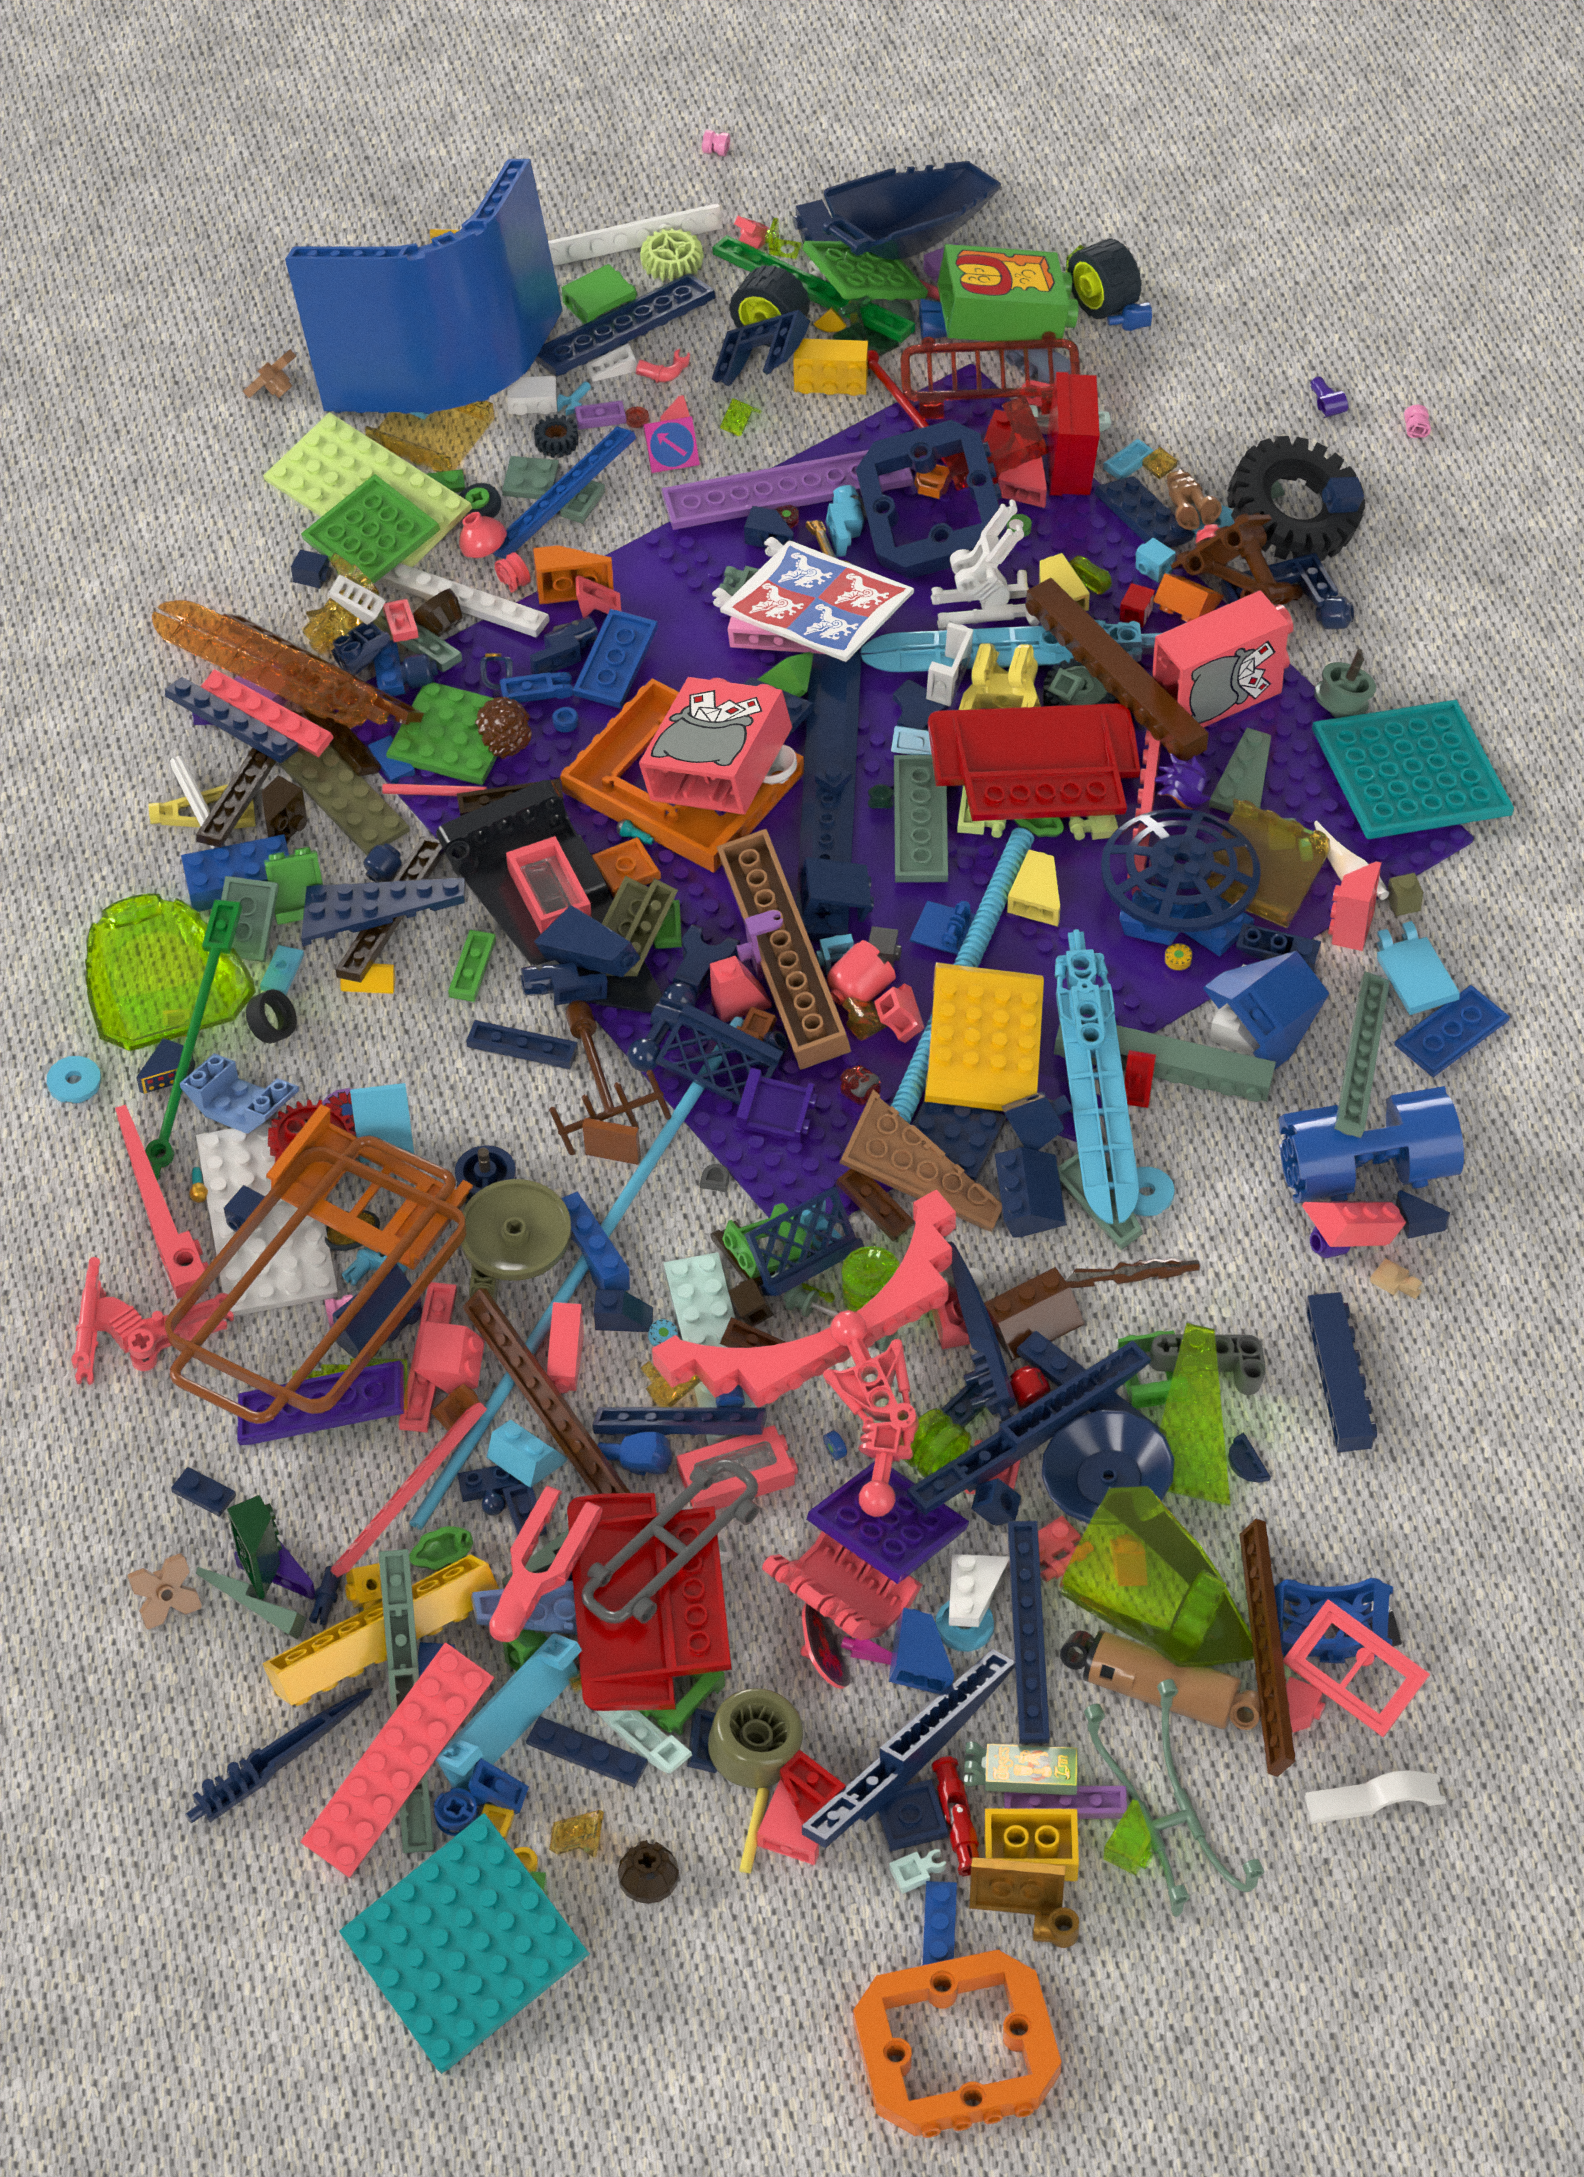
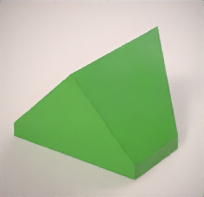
(791, 674)

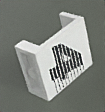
(945, 680)

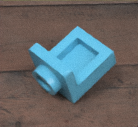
(833, 949)

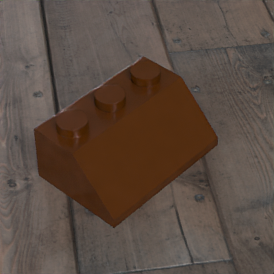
(1036, 1305)

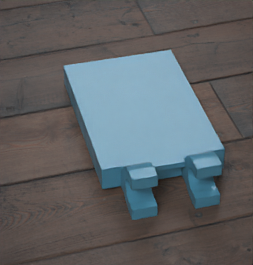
(1415, 971)

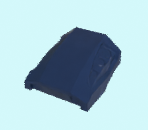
(359, 647)

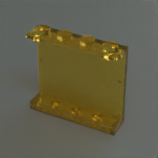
(438, 440)
(1287, 858)

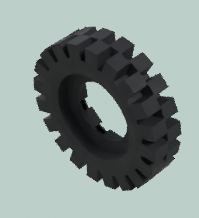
(1272, 461)

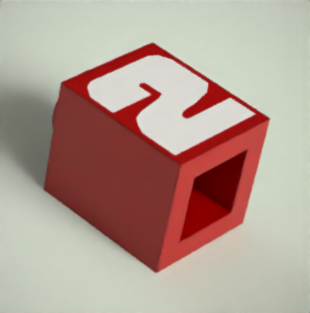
(1137, 604)

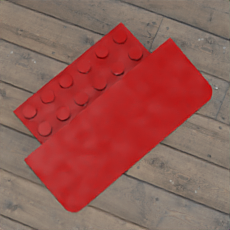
(1036, 759)
(634, 1661)

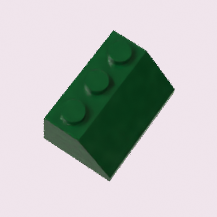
(256, 1541)

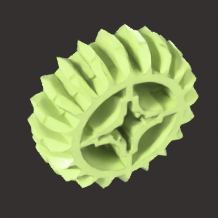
(671, 254)

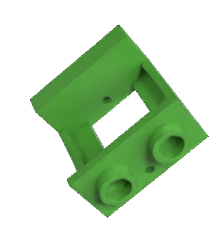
(736, 1242)
(1150, 1393)
(674, 1719)

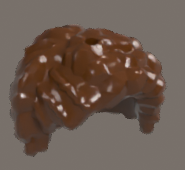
(504, 726)

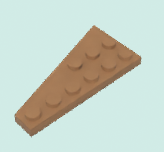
(909, 1161)

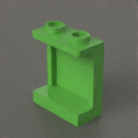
(597, 293)
(292, 876)

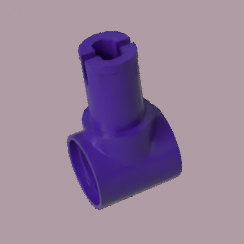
(1328, 400)

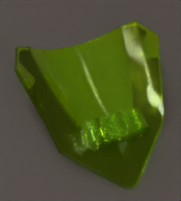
(1155, 1582)

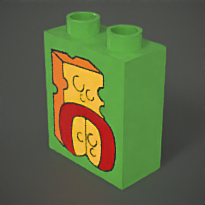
(1004, 294)

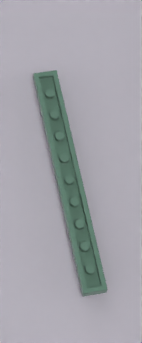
(1362, 1055)

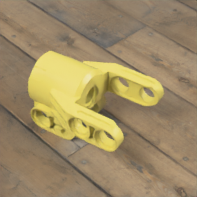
(999, 688)

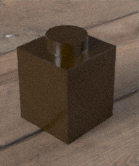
(750, 1302)

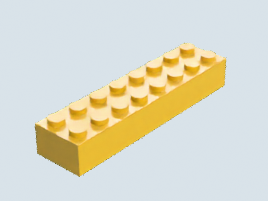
(361, 1638)

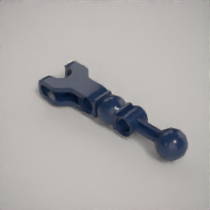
(687, 986)

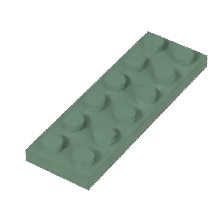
(919, 821)

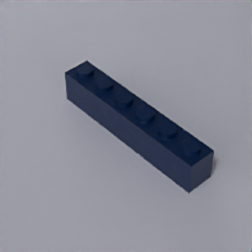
(1340, 1372)

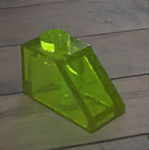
(1130, 1841)

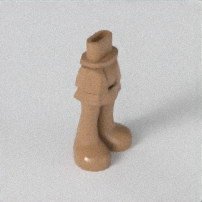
(1186, 491)

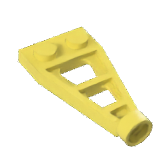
(168, 813)

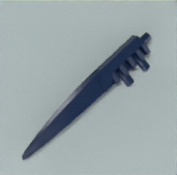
(989, 1362)
(264, 1763)

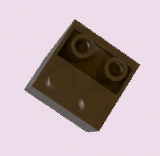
(284, 808)

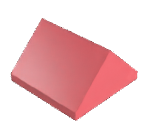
(950, 1322)

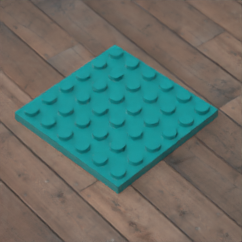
(1412, 769)
(464, 1943)

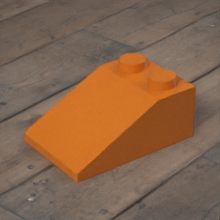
(558, 568)

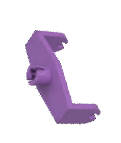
(756, 926)

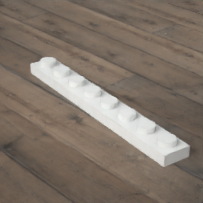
(632, 234)
(470, 600)

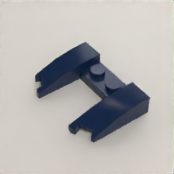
(783, 332)
(1304, 570)

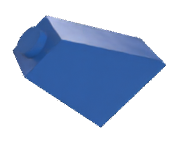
(919, 1654)

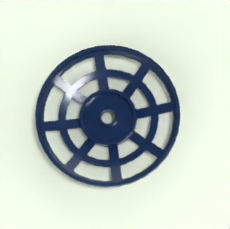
(1180, 876)

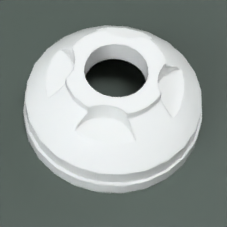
(786, 762)

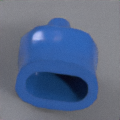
(1133, 317)

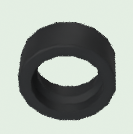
(283, 1010)

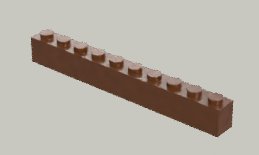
(1116, 670)

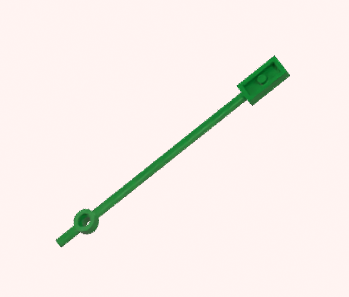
(217, 940)

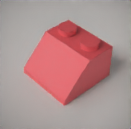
(449, 1355)

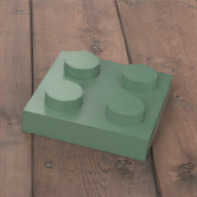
(529, 477)

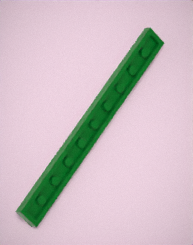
(818, 290)

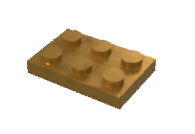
(1015, 1886)

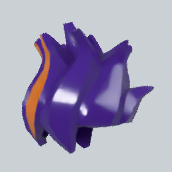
(1184, 783)

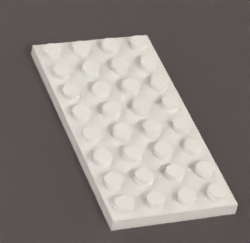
(302, 1266)

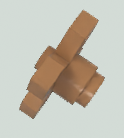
(272, 377)
(164, 1590)

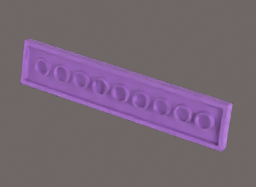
(768, 488)

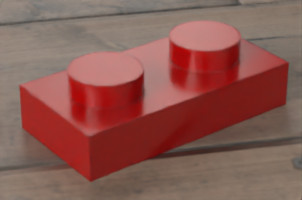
(1139, 1078)

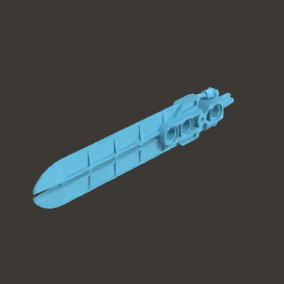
(918, 649)
(1098, 1002)

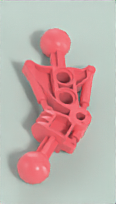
(884, 1439)

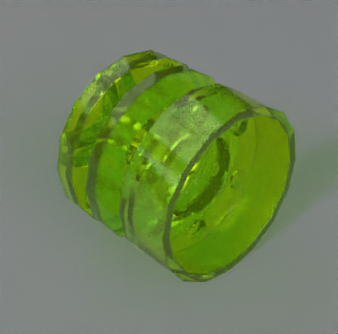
(866, 1274)

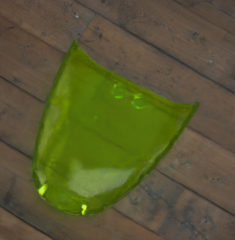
(148, 972)

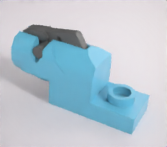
(845, 518)

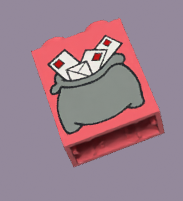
(1225, 658)
(716, 745)

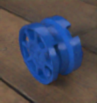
(455, 1810)

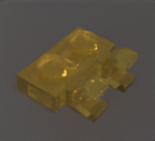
(661, 1391)

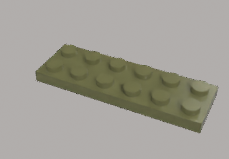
(345, 798)

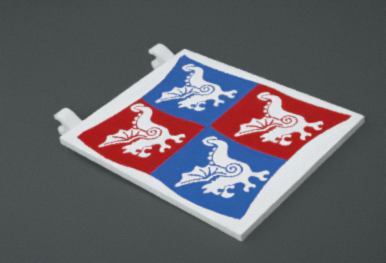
(814, 599)

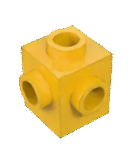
(364, 1586)

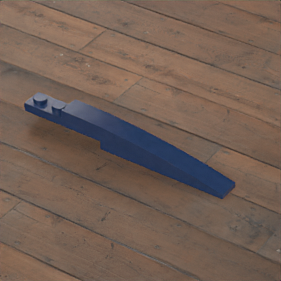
(1029, 1429)
(909, 1750)

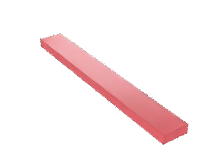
(407, 1489)

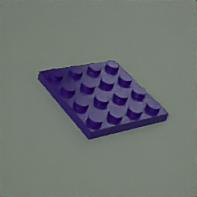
(892, 1542)

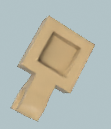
(1394, 1278)

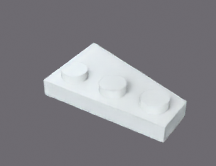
(972, 1586)

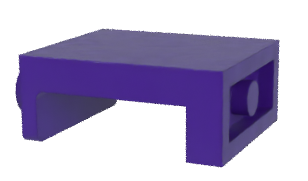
(776, 1107)

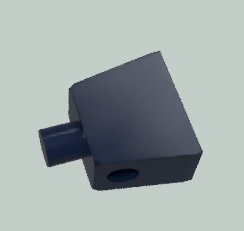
(1036, 1118)

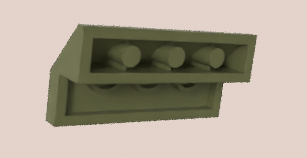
(638, 914)

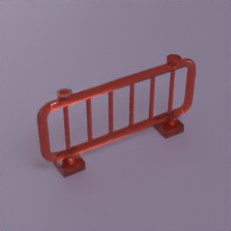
(932, 402)

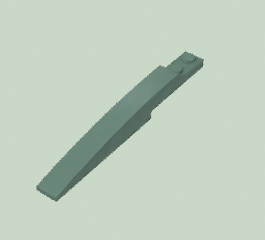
(403, 1674)

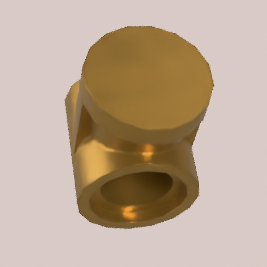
(1046, 1927)

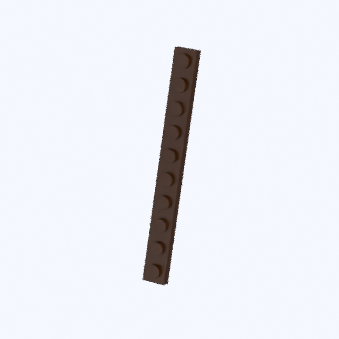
(403, 712)
(542, 1395)
(1267, 1648)

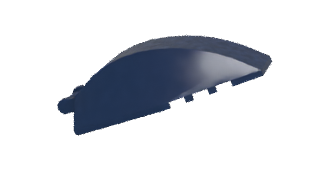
(906, 210)

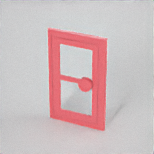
(1365, 1656)

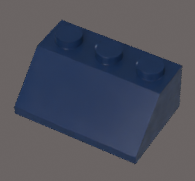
(1030, 1191)
(376, 1312)

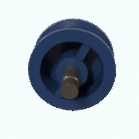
(483, 1167)

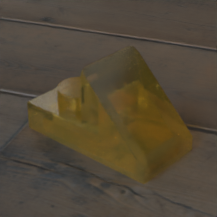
(863, 1017)
(577, 1833)

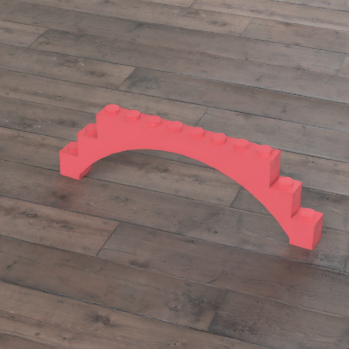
(776, 1369)

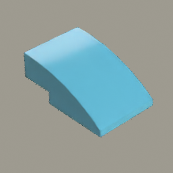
(383, 1114)

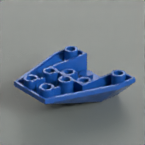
(1273, 1001)

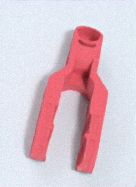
(525, 1587)

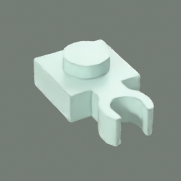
(913, 1871)

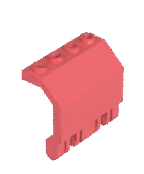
(844, 1587)

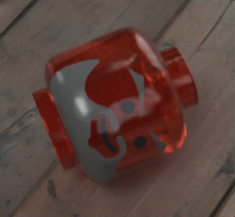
(858, 1084)

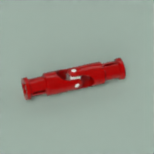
(962, 1833)

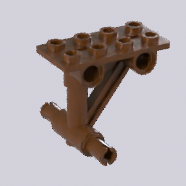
(1241, 539)

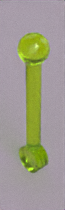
(828, 1297)

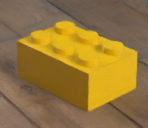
(831, 367)
(1034, 1837)

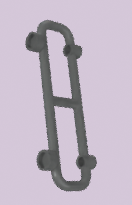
(641, 1605)

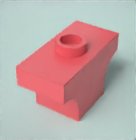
(900, 1012)

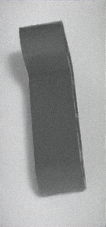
(1231, 1357)

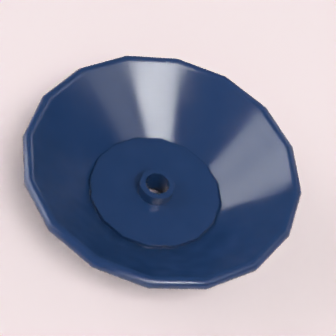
(1104, 1446)

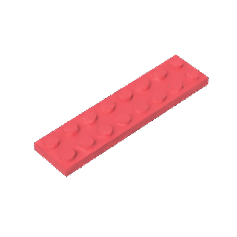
(397, 1760)

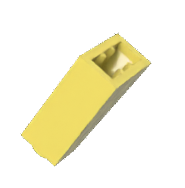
(1063, 574)
(1036, 890)

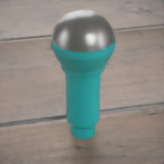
(626, 829)

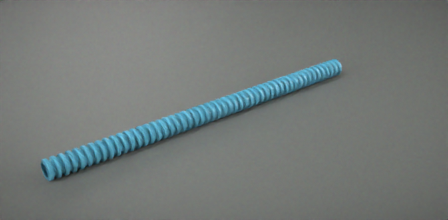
(969, 955)

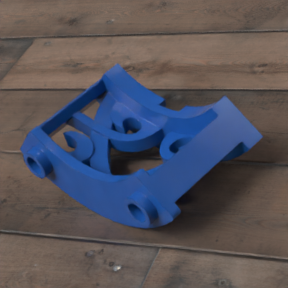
(1348, 1598)

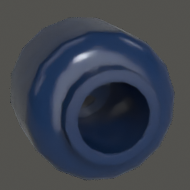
(1336, 613)
(418, 670)
(382, 863)

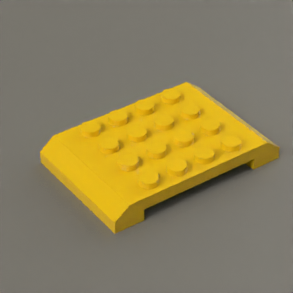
(983, 1036)

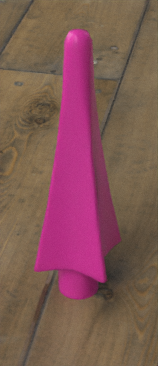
(866, 1650)

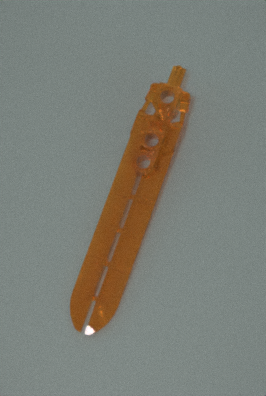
(301, 679)

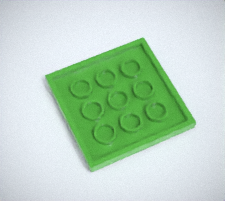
(864, 274)
(372, 529)
(447, 735)

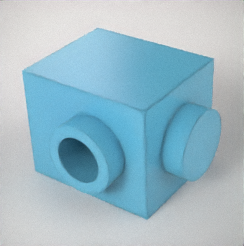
(1154, 559)

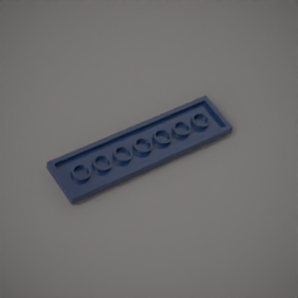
(624, 324)

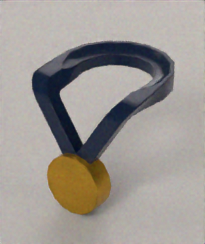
(495, 656)

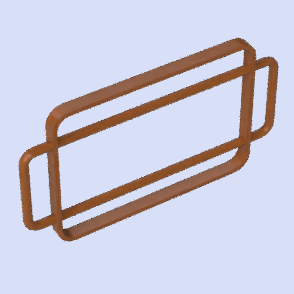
(287, 1394)

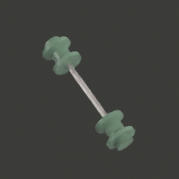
(807, 1302)

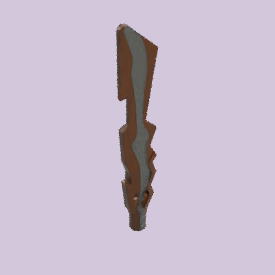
(1132, 1272)

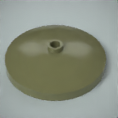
(515, 1229)

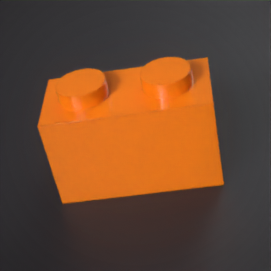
(1186, 597)

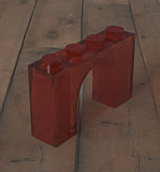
(1023, 445)

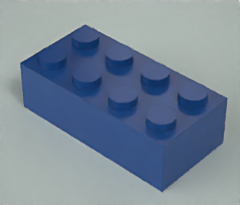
(207, 868)

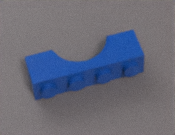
(603, 1260)

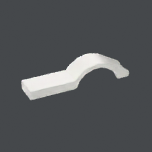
(1374, 1795)

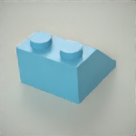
(523, 1454)

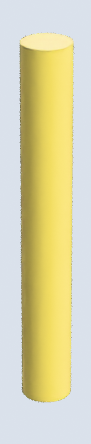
(756, 1820)

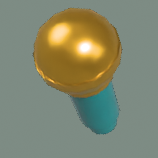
(198, 1190)

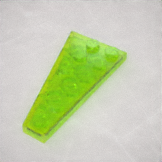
(1195, 1420)

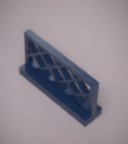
(723, 1035)
(809, 1265)

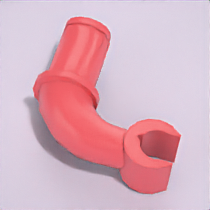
(662, 373)

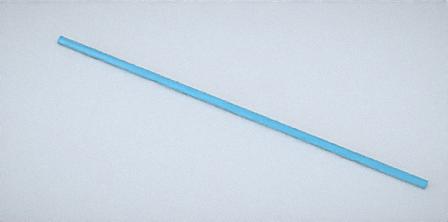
(564, 1294)

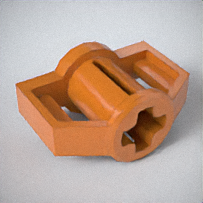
(933, 483)

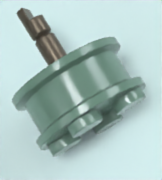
(1345, 688)

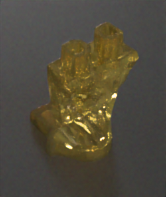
(333, 619)

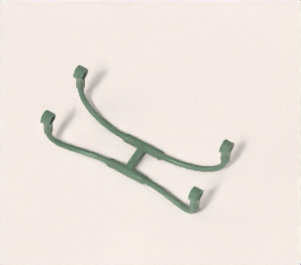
(1177, 1894)

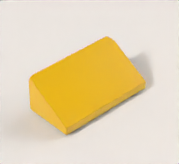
(378, 980)

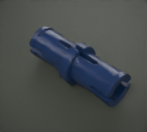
(325, 1597)

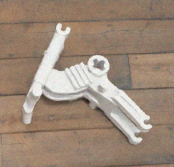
(982, 581)

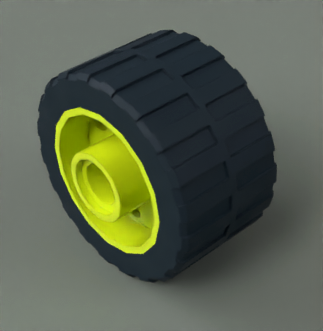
(1104, 278)
(767, 294)

